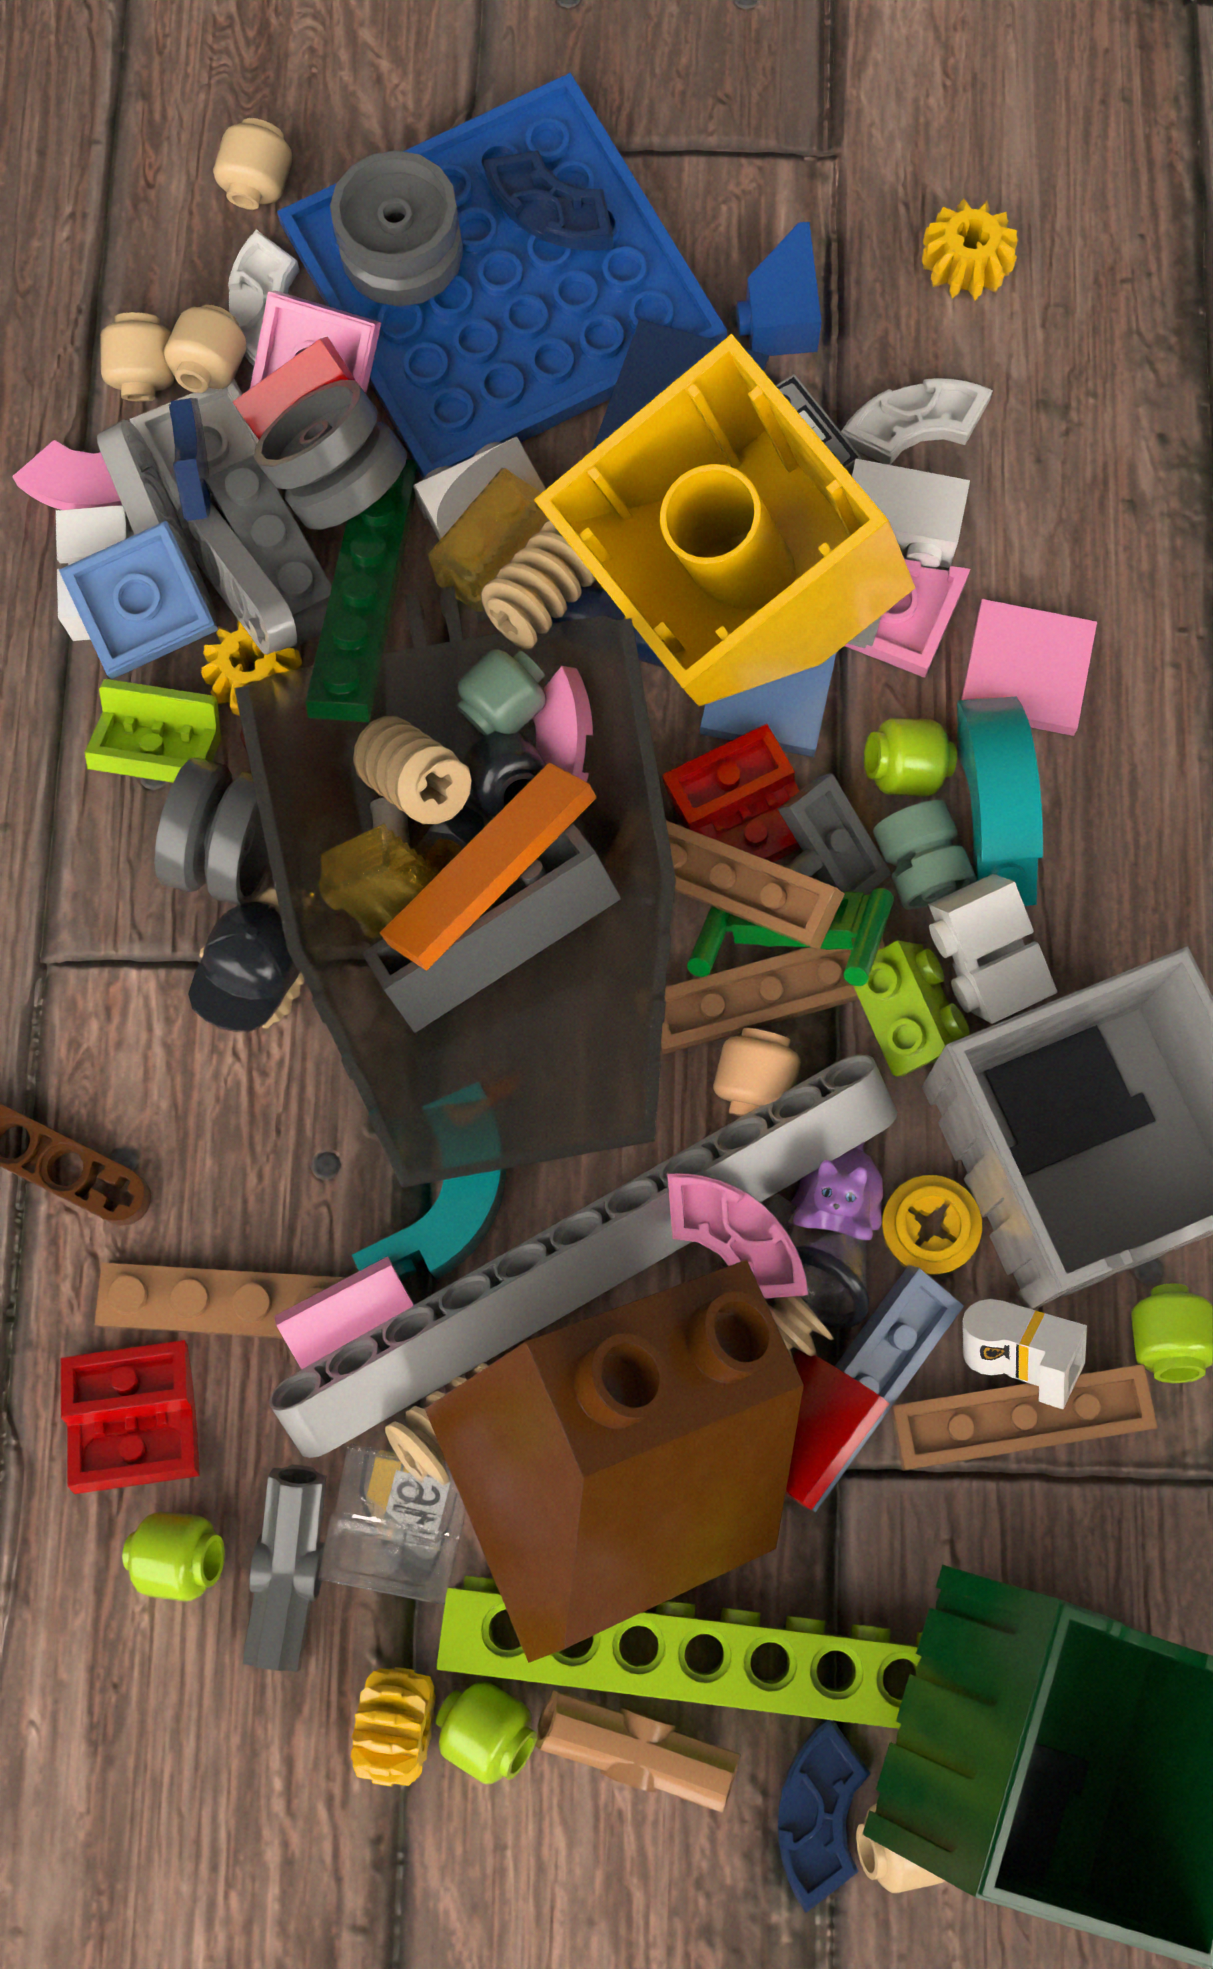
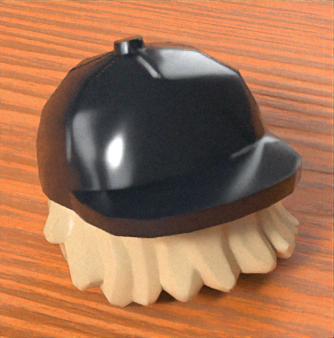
(246, 969)

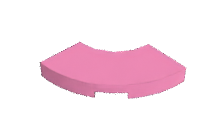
(68, 479)
(564, 722)
(737, 1230)

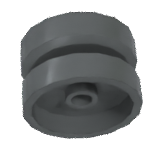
(397, 228)
(330, 454)
(212, 834)

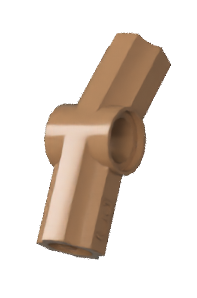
(637, 1750)

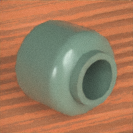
(501, 692)

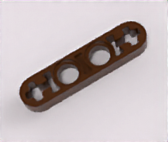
(44, 1150)

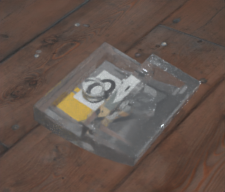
(392, 1528)

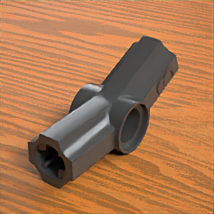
(286, 1568)

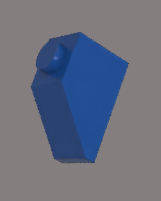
(783, 299)

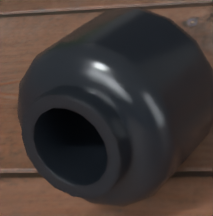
(501, 768)

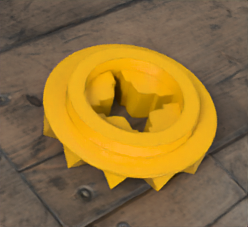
(960, 1221)

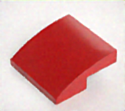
(737, 794)
(129, 1417)
(830, 1426)

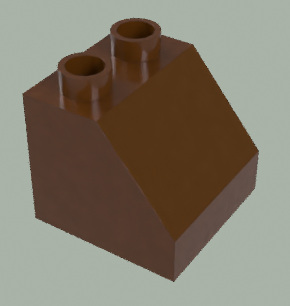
(626, 1455)

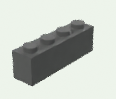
(538, 909)

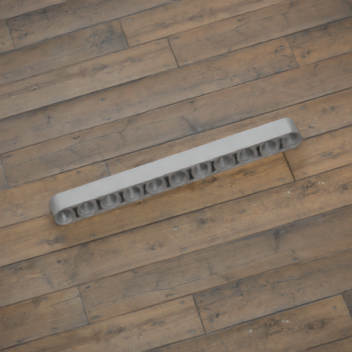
(573, 1260)

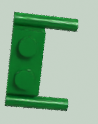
(855, 927)

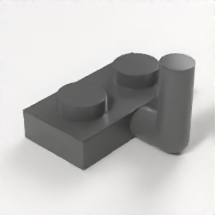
(832, 838)

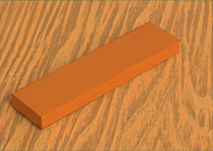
(488, 865)

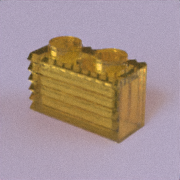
(487, 537)
(373, 878)

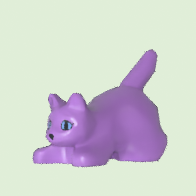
(842, 1196)

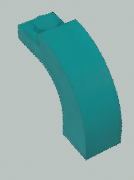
(1004, 790)
(447, 1231)

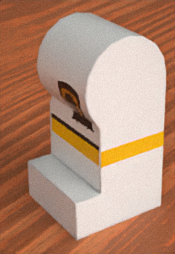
(1025, 1346)

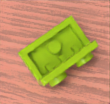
(152, 730)
(909, 1007)

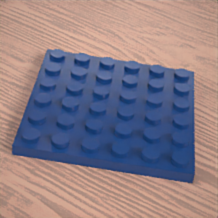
(525, 323)

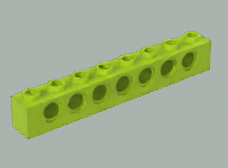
(471, 1648)

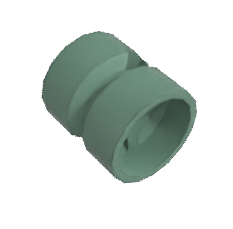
(923, 852)

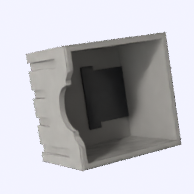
(1088, 1126)

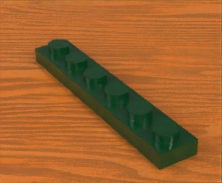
(361, 605)

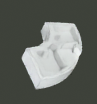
(256, 271)
(916, 414)

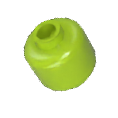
(909, 757)
(1173, 1333)
(174, 1556)
(486, 1732)

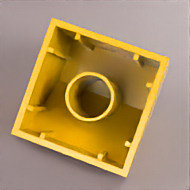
(729, 531)

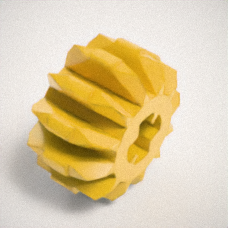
(969, 249)
(231, 660)
(393, 1726)

